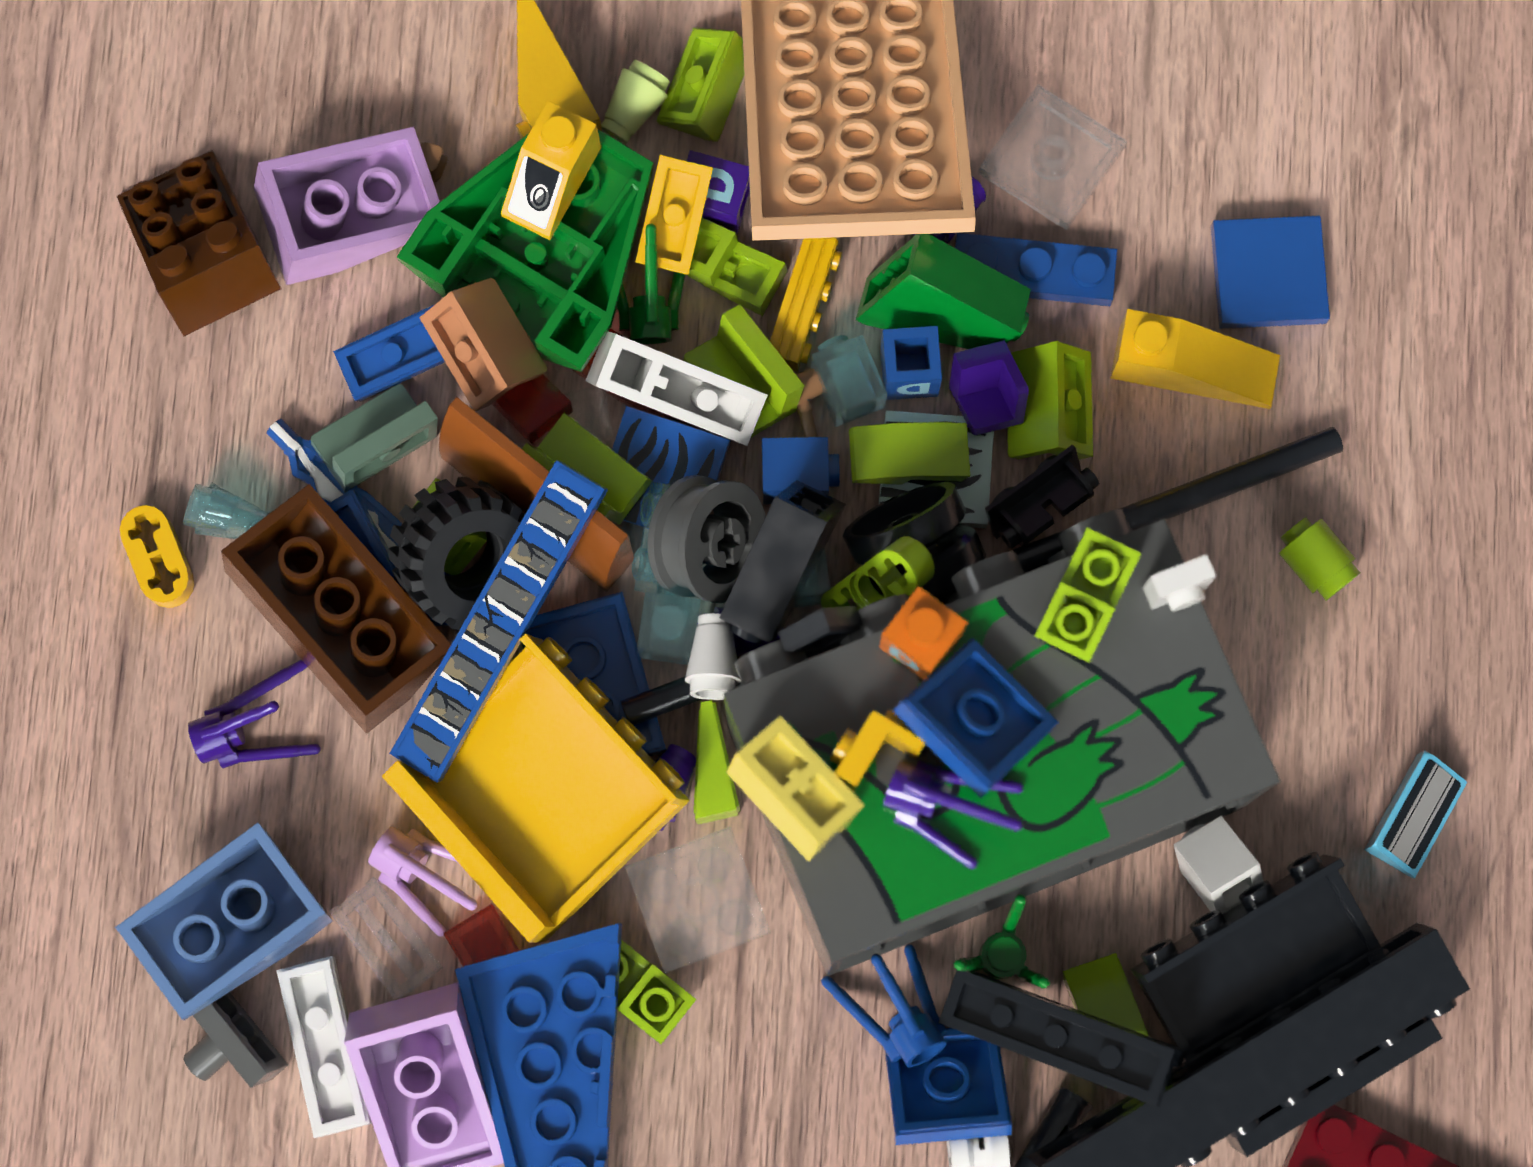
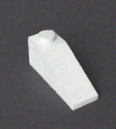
(676, 388)

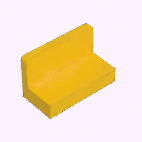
(676, 212)

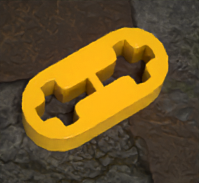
(145, 561)

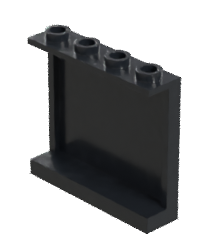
(1258, 958)

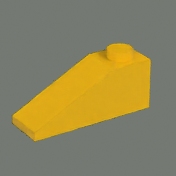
(545, 71)
(1192, 360)

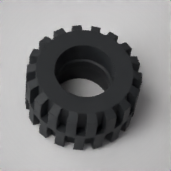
(432, 531)

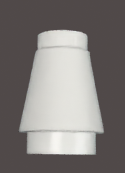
(712, 659)

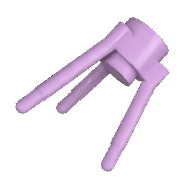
(401, 858)

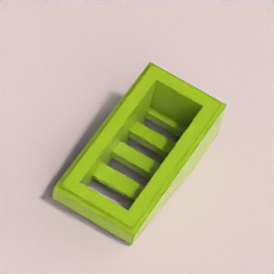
(714, 789)

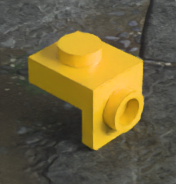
(858, 750)

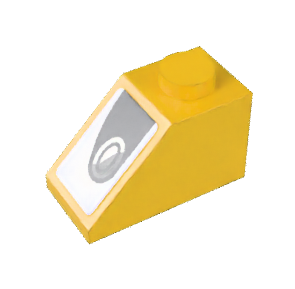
(550, 169)

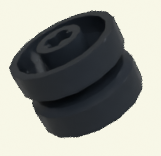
(929, 516)

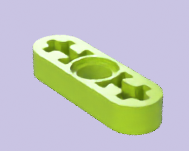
(883, 571)

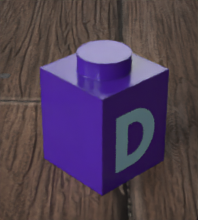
(726, 192)

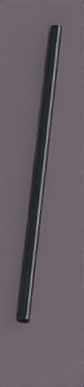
(1035, 554)

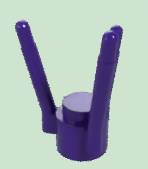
(221, 729)
(917, 792)

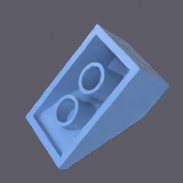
(224, 922)

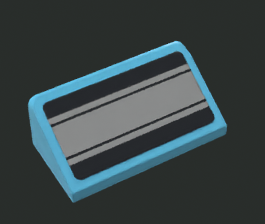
(1416, 814)

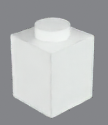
(1217, 864)

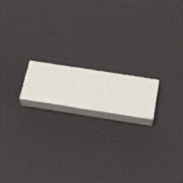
(318, 1030)

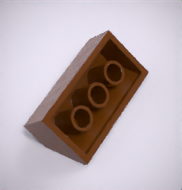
(336, 607)

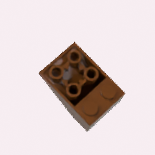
(197, 243)

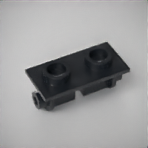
(1020, 510)

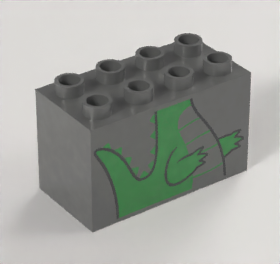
(1139, 754)

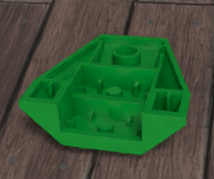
(558, 286)

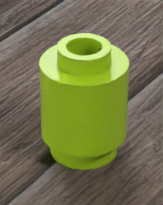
(1318, 557)

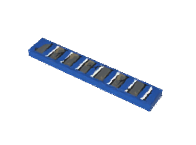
(498, 621)

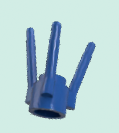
(914, 1034)

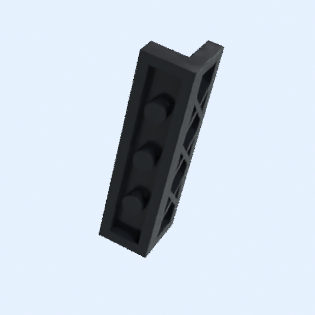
(1060, 1036)

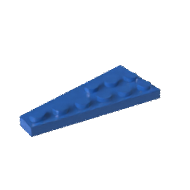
(548, 1046)

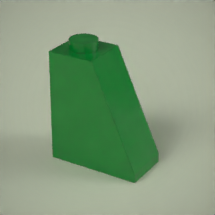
(944, 288)

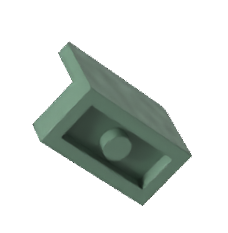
(374, 436)

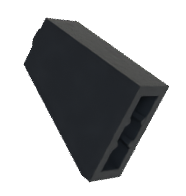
(781, 561)

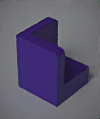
(988, 388)

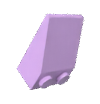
(344, 202)
(423, 1081)

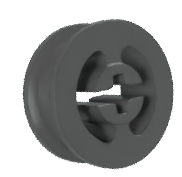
(687, 536)

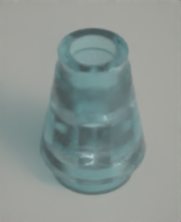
(220, 513)

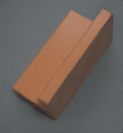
(482, 342)

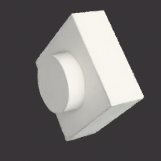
(1180, 585)

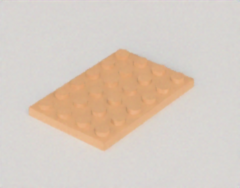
(855, 119)

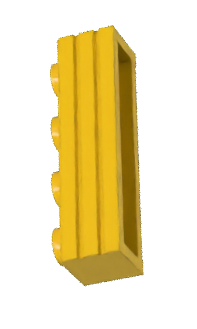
(802, 299)

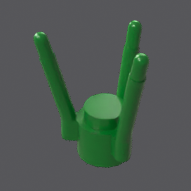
(650, 318)
(1004, 953)

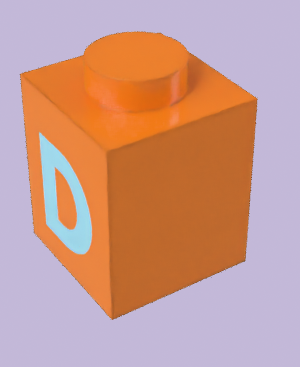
(922, 634)

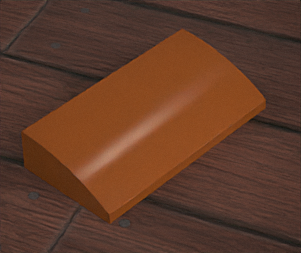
(488, 455)

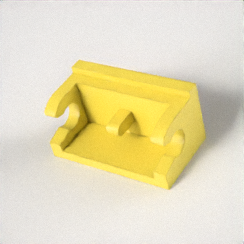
(794, 788)

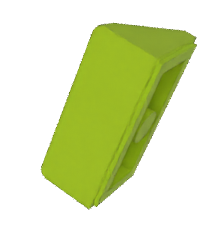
(704, 84)

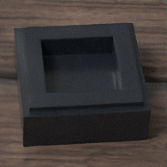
(820, 629)

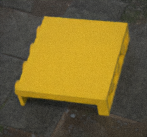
(544, 792)

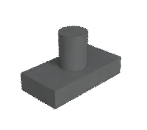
(235, 1039)

